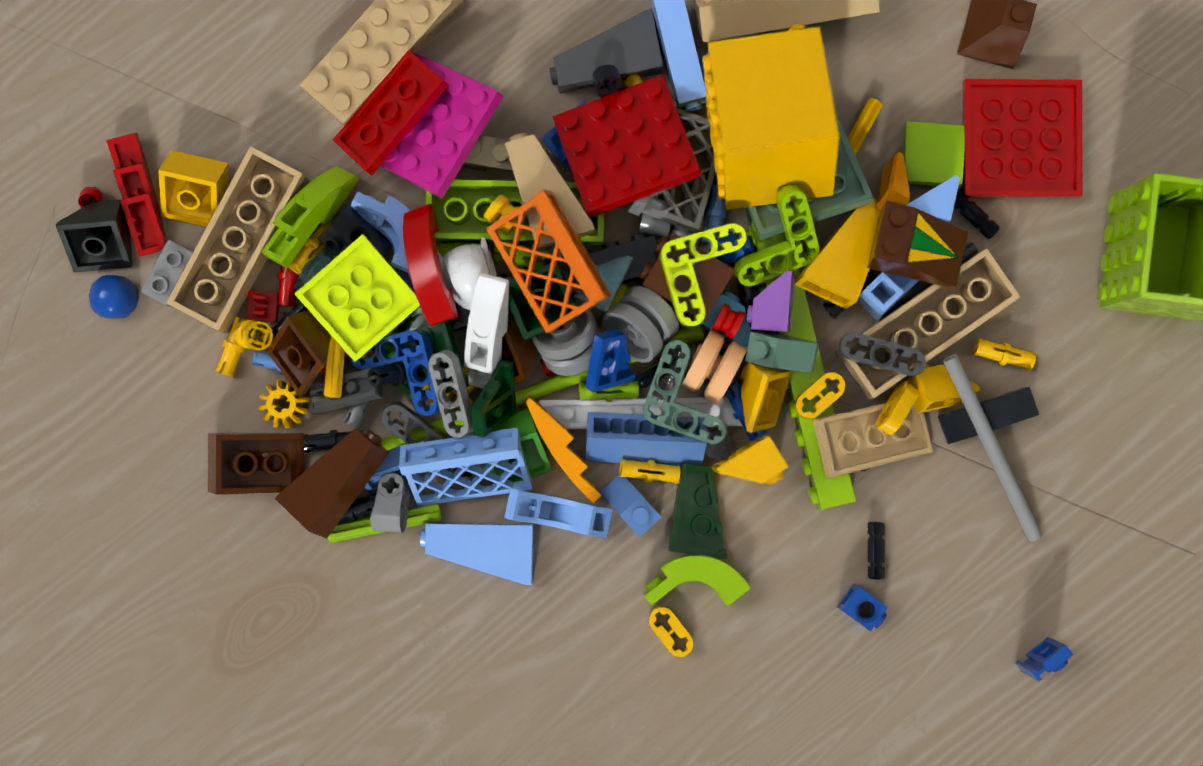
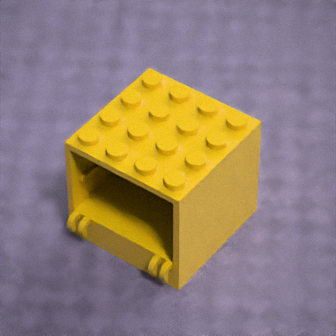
(771, 116)

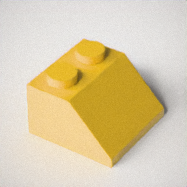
(191, 187)

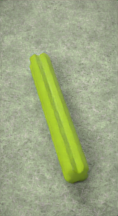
(363, 528)

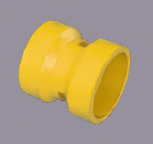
(498, 209)
(246, 334)

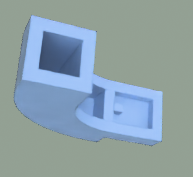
(389, 221)
(558, 512)

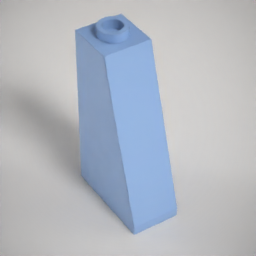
(679, 53)
(486, 547)

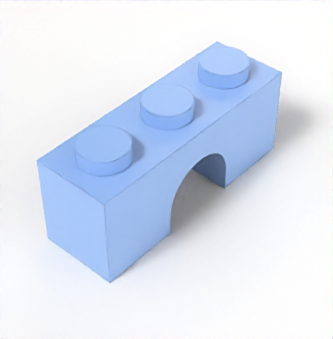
(884, 293)

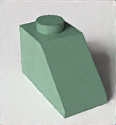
(781, 351)

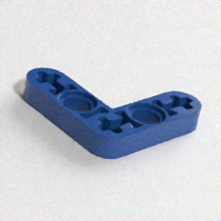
(412, 359)

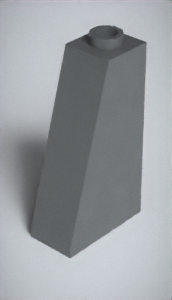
(627, 46)

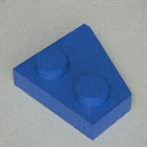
(609, 361)

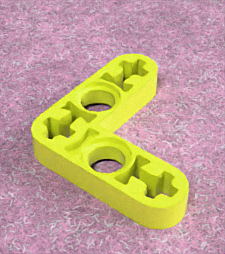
(685, 267)

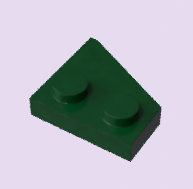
(495, 401)

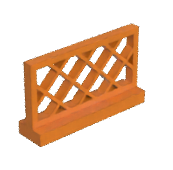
(566, 242)

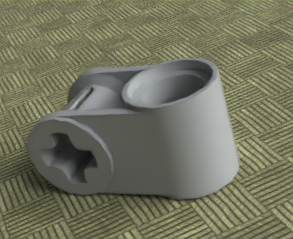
(654, 225)
(390, 505)

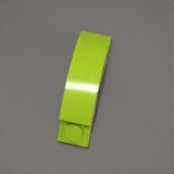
(700, 568)

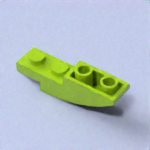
(304, 212)

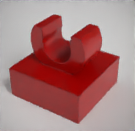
(262, 306)

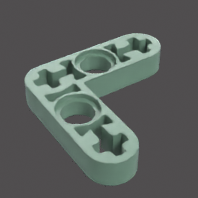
(673, 409)

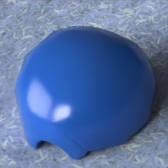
(113, 296)

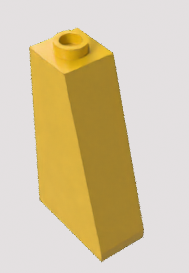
(843, 260)

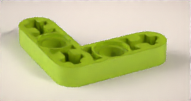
(790, 249)

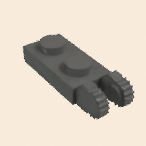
(355, 390)

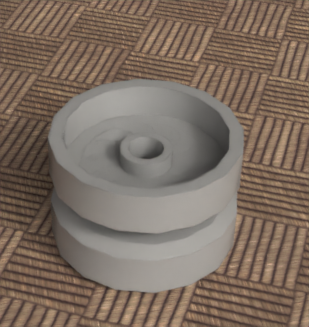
(644, 321)
(569, 346)

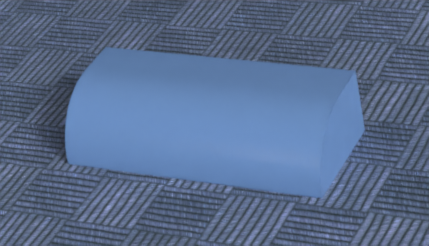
(636, 439)

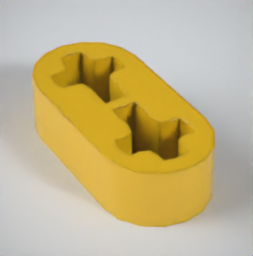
(824, 401)
(897, 408)
(665, 636)

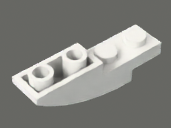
(486, 328)

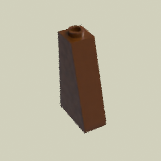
(333, 482)

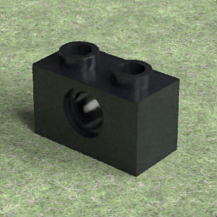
(349, 227)

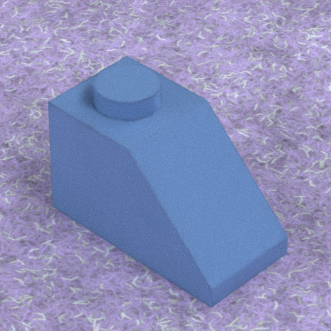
(630, 505)

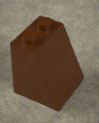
(710, 274)

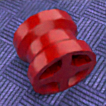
(728, 321)

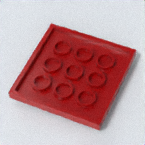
(1022, 138)
(626, 146)

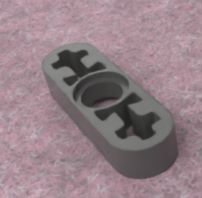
(906, 352)

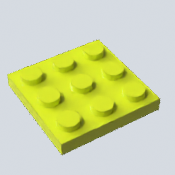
(358, 298)

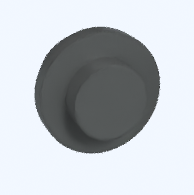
(720, 450)

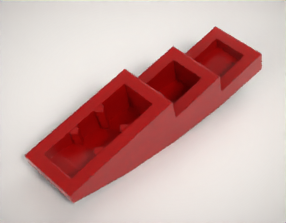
(137, 194)

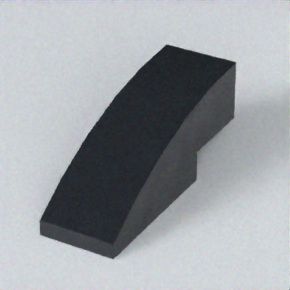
(999, 410)

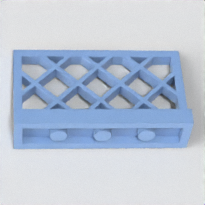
(464, 453)

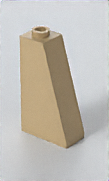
(537, 173)

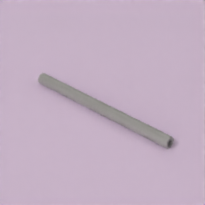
(992, 447)

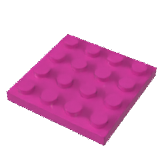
(445, 133)

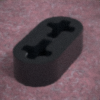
(609, 87)

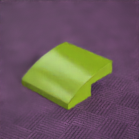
(933, 152)

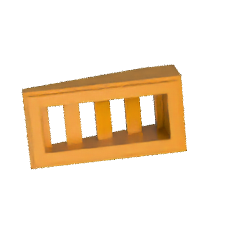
(894, 183)

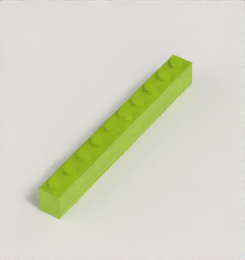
(824, 491)

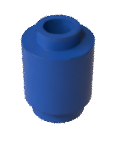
(736, 255)

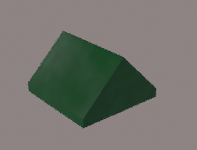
(523, 313)

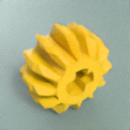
(286, 416)

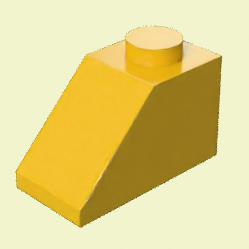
(936, 389)

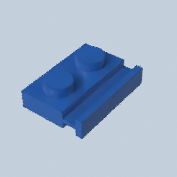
(1046, 656)

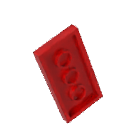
(390, 112)

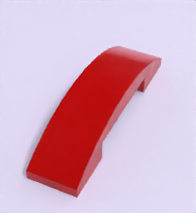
(425, 266)

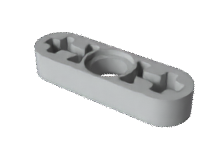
(445, 405)

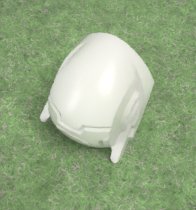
(462, 268)

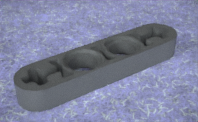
(406, 413)

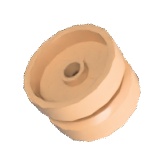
(713, 366)

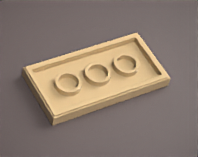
(854, 443)

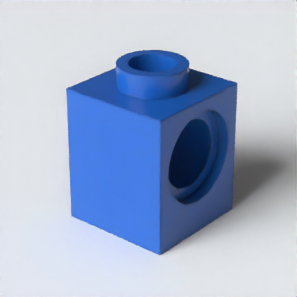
(854, 598)

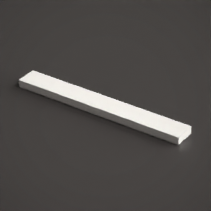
(574, 413)

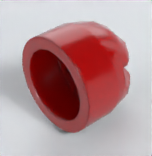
(86, 196)

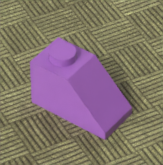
(773, 305)

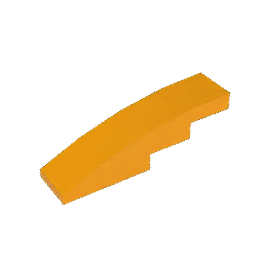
(557, 441)

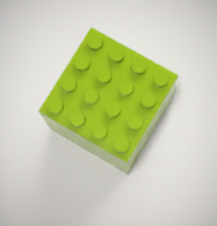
(1155, 248)

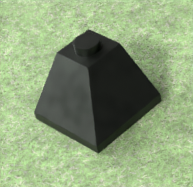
(97, 237)

